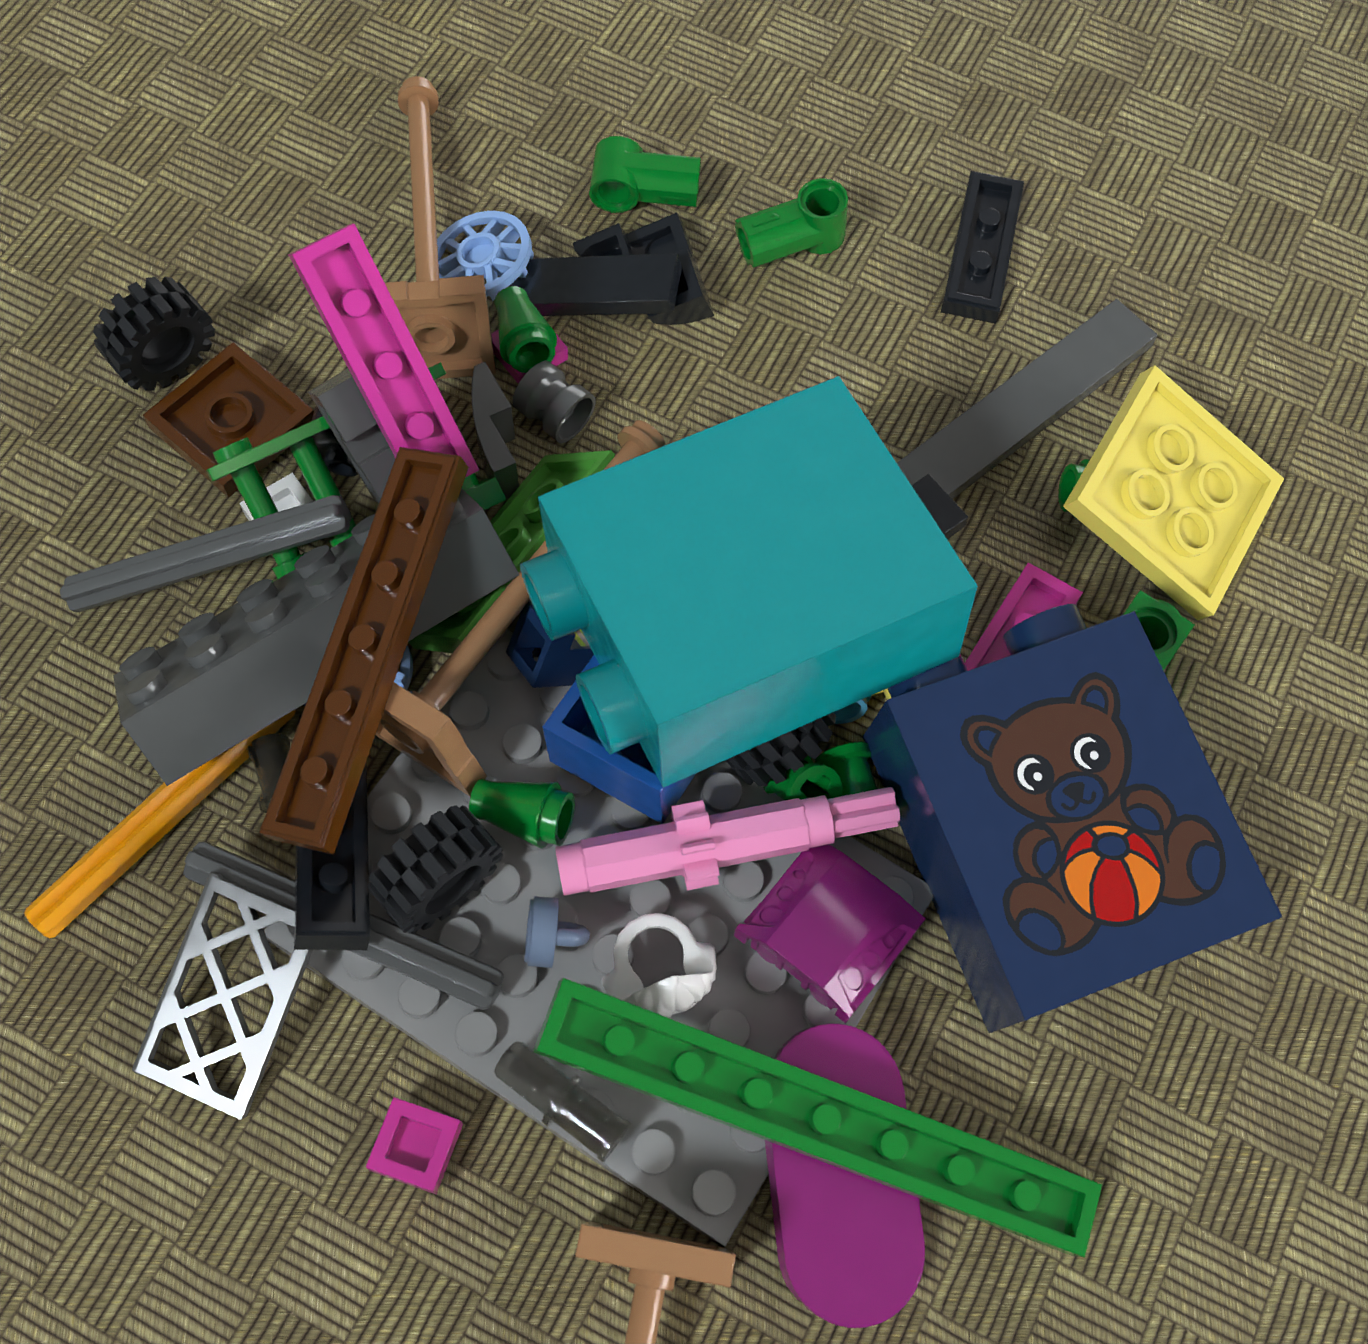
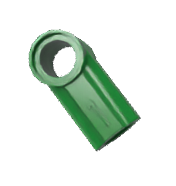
(628, 175)
(806, 223)

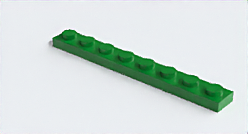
(818, 1117)

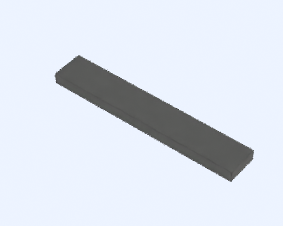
(1030, 400)

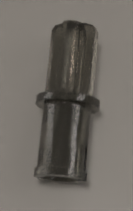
(561, 1099)

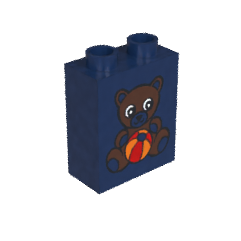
(1064, 815)

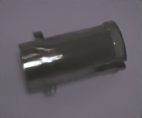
(268, 760)

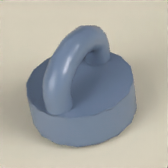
(546, 932)

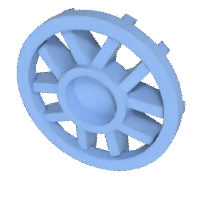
(488, 251)

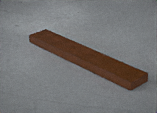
(364, 651)

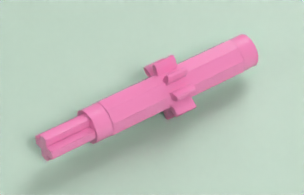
(702, 843)

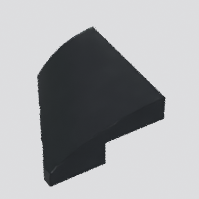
(657, 238)

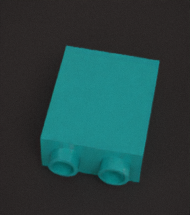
(747, 581)

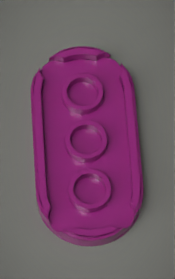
(840, 1238)

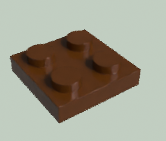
(223, 404)

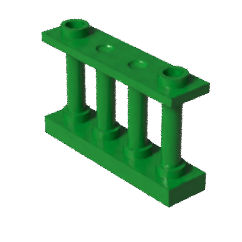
(239, 461)

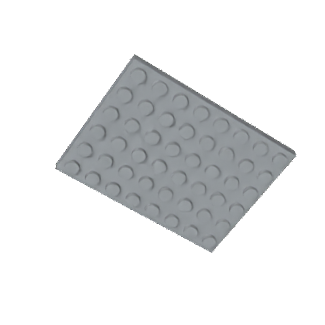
(668, 1154)

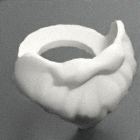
(673, 993)

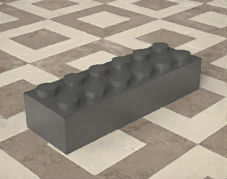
(263, 653)

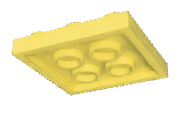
(1175, 493)

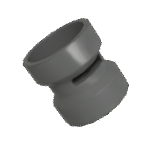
(548, 397)

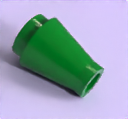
(523, 331)
(527, 810)

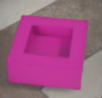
(414, 1145)

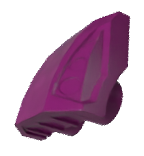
(831, 927)

